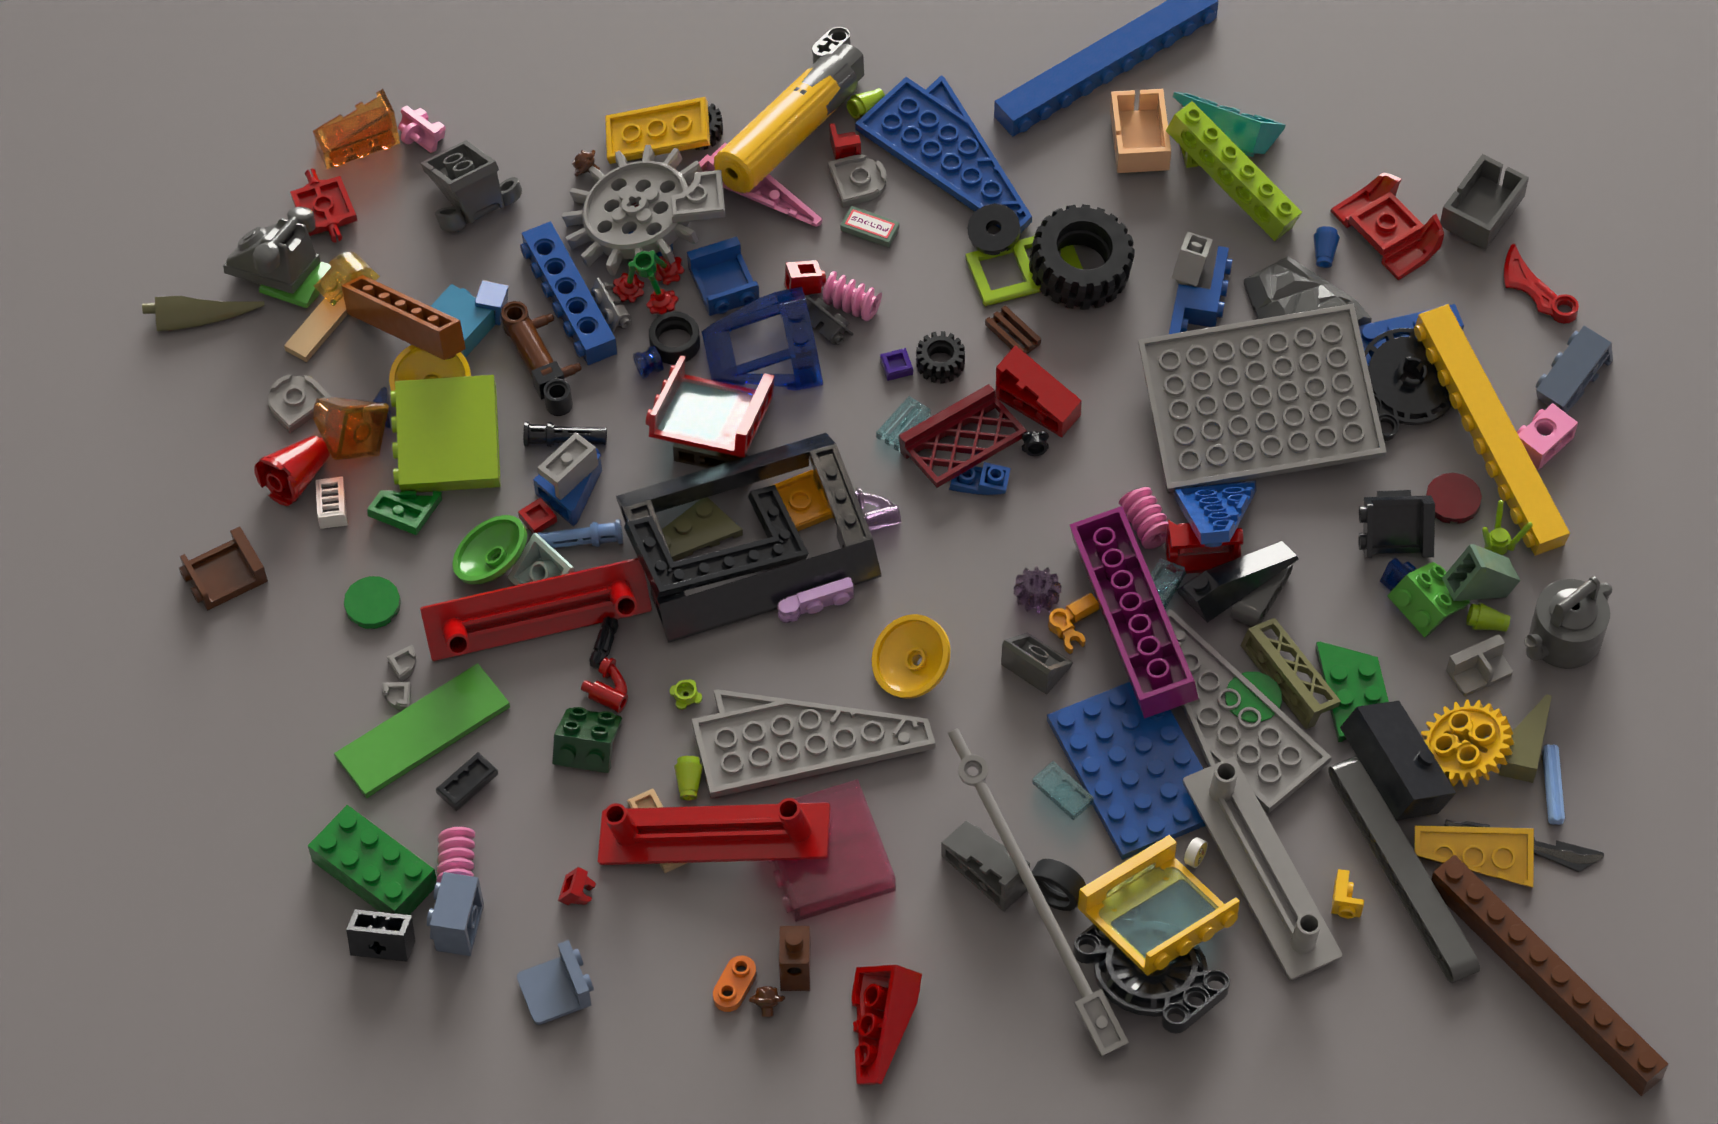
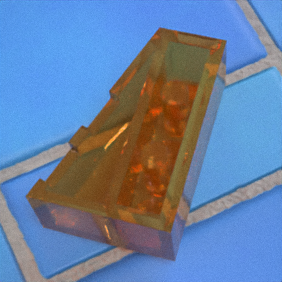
(358, 133)

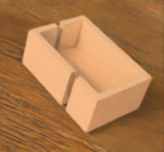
(1140, 135)

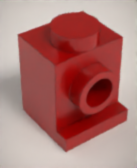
(804, 275)

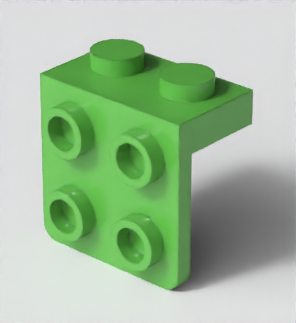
(1425, 598)

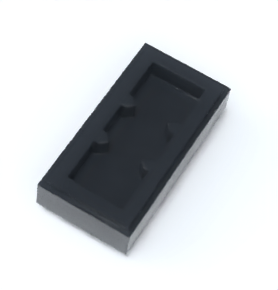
(467, 781)

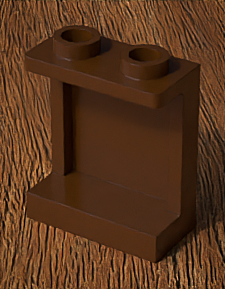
(224, 571)

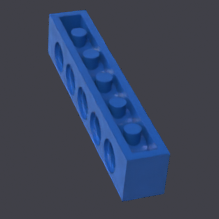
(550, 257)

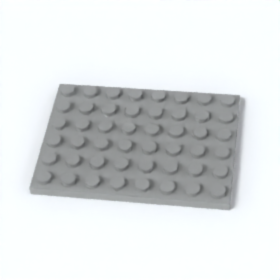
(1261, 398)

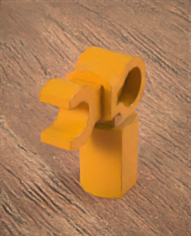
(1061, 620)

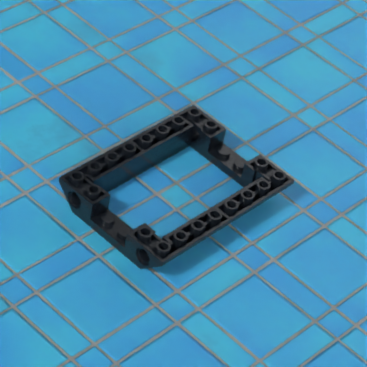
(760, 593)

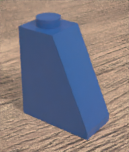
(575, 501)

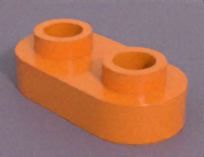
(736, 982)

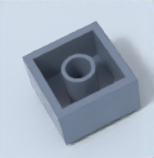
(455, 913)

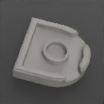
(857, 179)
(293, 400)

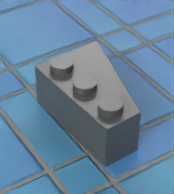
(984, 864)

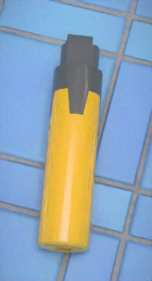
(793, 113)

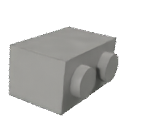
(1191, 259)

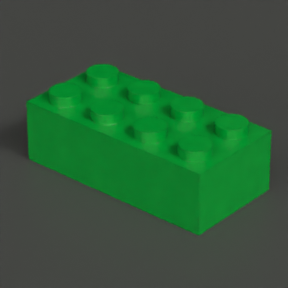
(372, 864)

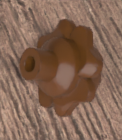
(583, 162)
(766, 998)

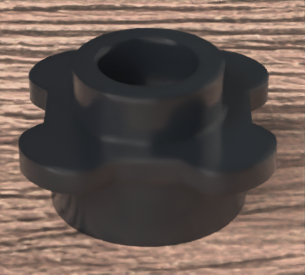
(1035, 443)

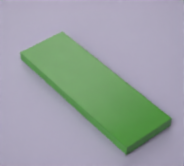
(422, 730)

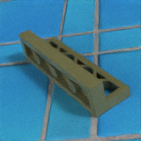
(1295, 692)

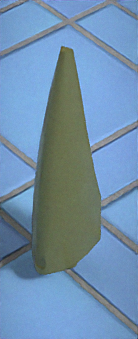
(188, 312)

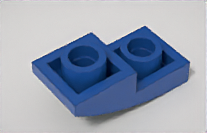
(984, 480)

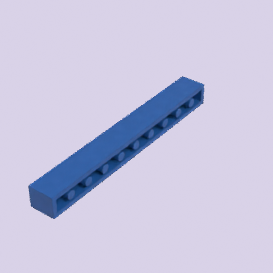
(1101, 62)

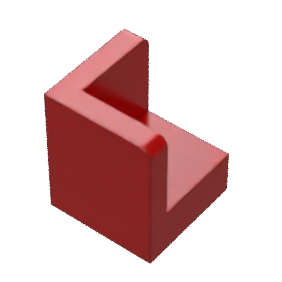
(844, 144)

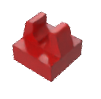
(573, 887)

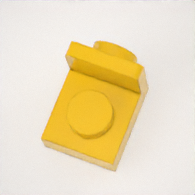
(1342, 901)

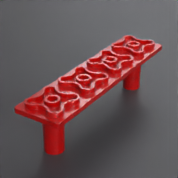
(535, 609)
(714, 833)

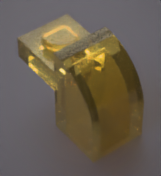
(344, 269)

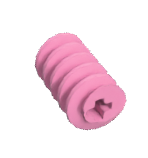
(850, 298)
(1145, 517)
(455, 851)

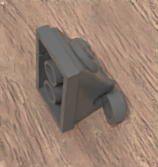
(470, 184)
(277, 254)

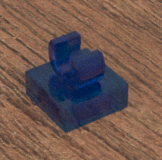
(1395, 573)

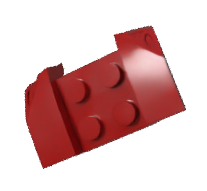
(1390, 226)

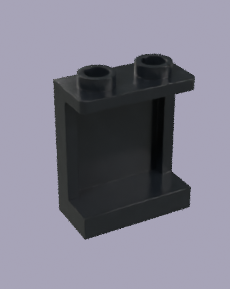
(1397, 525)

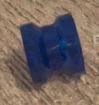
(648, 362)

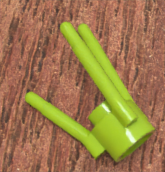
(1499, 538)

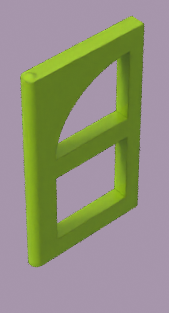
(1018, 290)

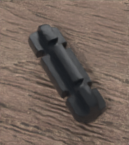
(603, 641)

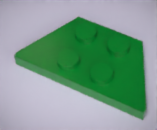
(1353, 678)

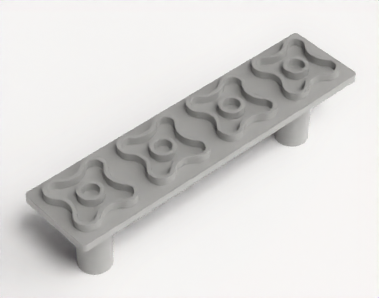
(1262, 868)

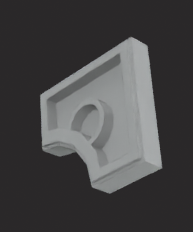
(701, 200)

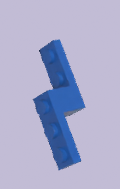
(1199, 304)

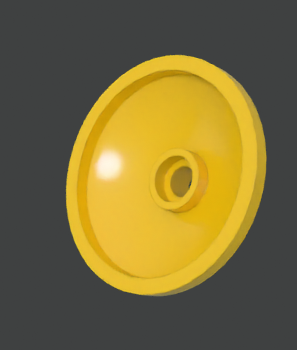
(418, 364)
(899, 650)

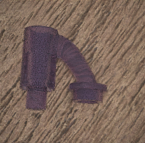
(886, 515)

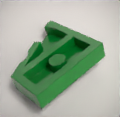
(404, 509)

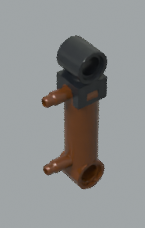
(546, 373)

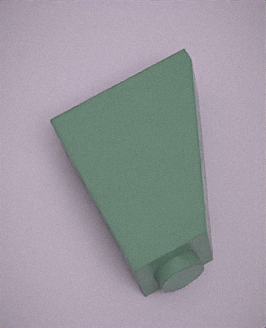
(1480, 575)

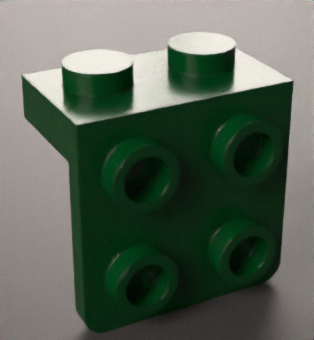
(585, 739)

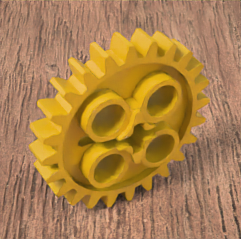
(1478, 724)

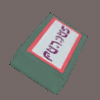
(869, 226)

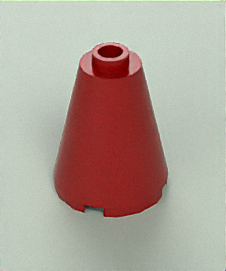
(291, 469)

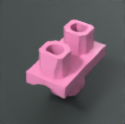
(418, 129)

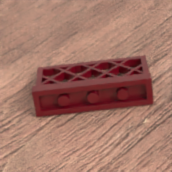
(950, 423)

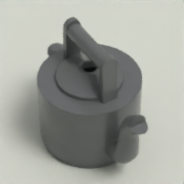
(1569, 623)

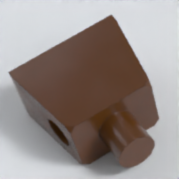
(794, 952)

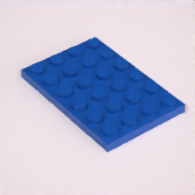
(1130, 767)

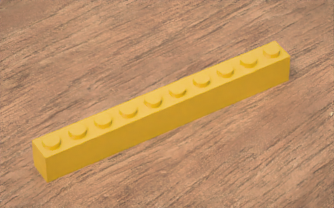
(1491, 429)

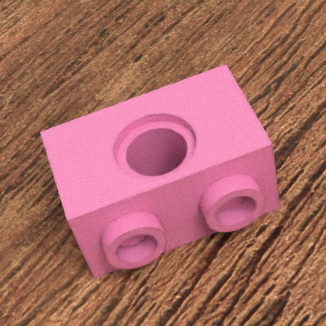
(1556, 426)

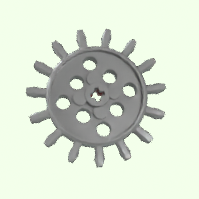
(623, 207)

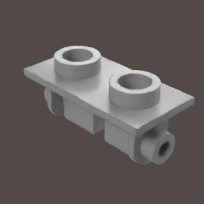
(606, 301)

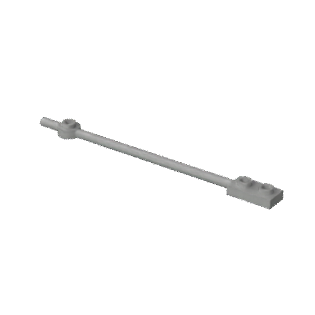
(1093, 1005)

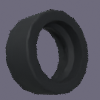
(675, 320)
(1058, 883)

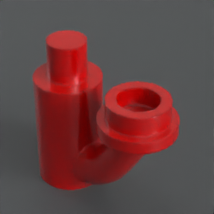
(603, 694)

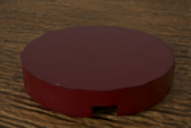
(1455, 497)

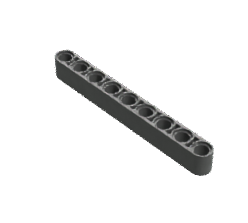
(1404, 870)

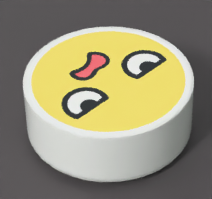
(1195, 852)

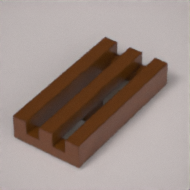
(1012, 323)

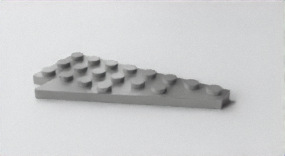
(779, 740)
(1271, 753)

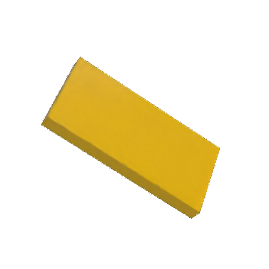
(663, 127)

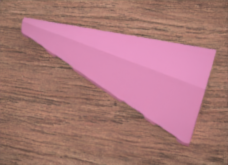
(772, 194)

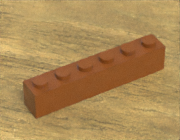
(404, 317)

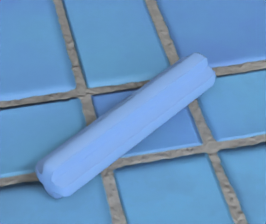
(1553, 784)

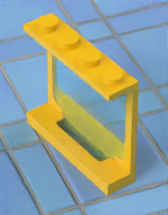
(1155, 907)

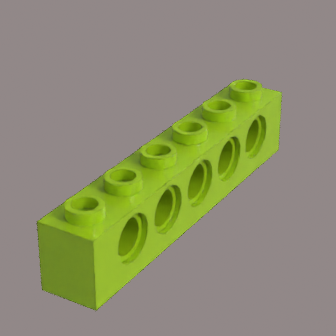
(1233, 171)

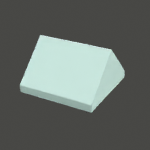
(538, 563)

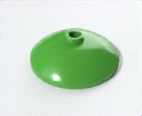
(490, 550)

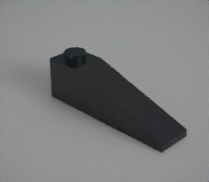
(1228, 583)

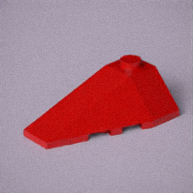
(884, 1006)

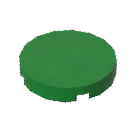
(372, 602)
(1248, 699)

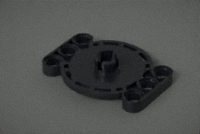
(1407, 399)
(1164, 988)

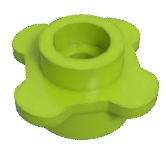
(685, 686)

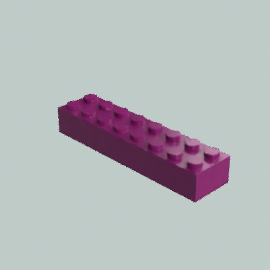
(1134, 612)

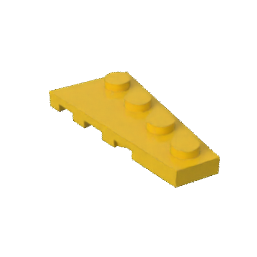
(1484, 850)

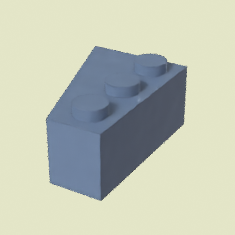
(1574, 369)

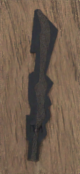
(1563, 853)

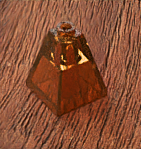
(351, 426)

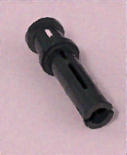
(552, 434)

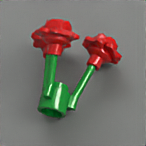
(644, 263)

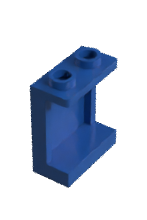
(722, 276)

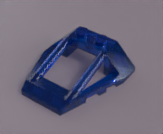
(799, 334)

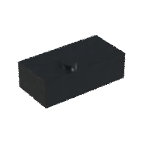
(1397, 760)

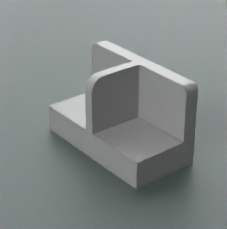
(569, 464)
(1479, 665)

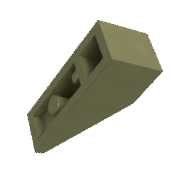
(1527, 744)

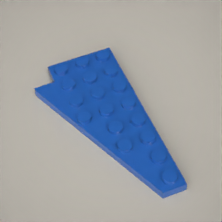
(942, 144)

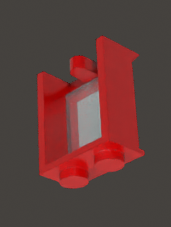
(1185, 549)

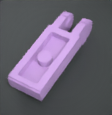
(815, 599)

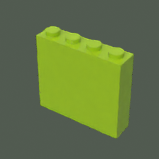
(446, 434)

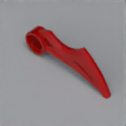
(1520, 277)

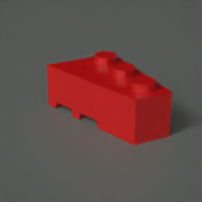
(1036, 393)

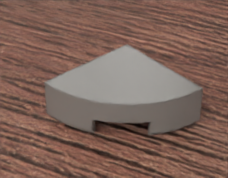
(403, 662)
(397, 694)

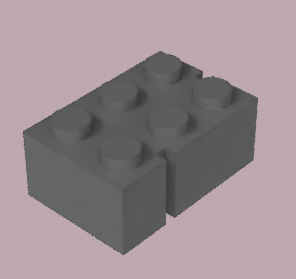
(1482, 204)

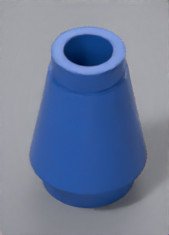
(1325, 245)

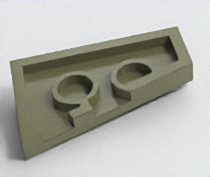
(699, 527)

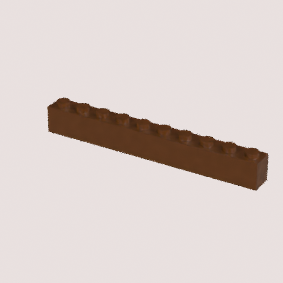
(1549, 976)

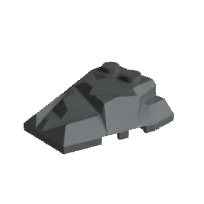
(1292, 288)

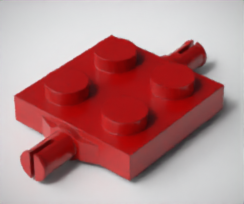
(328, 202)

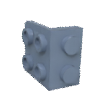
(556, 986)

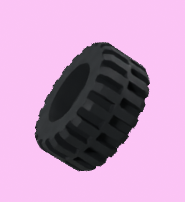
(1086, 228)

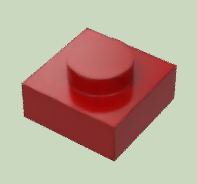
(537, 516)

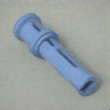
(594, 534)

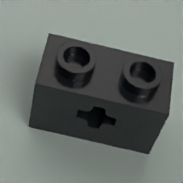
(380, 935)

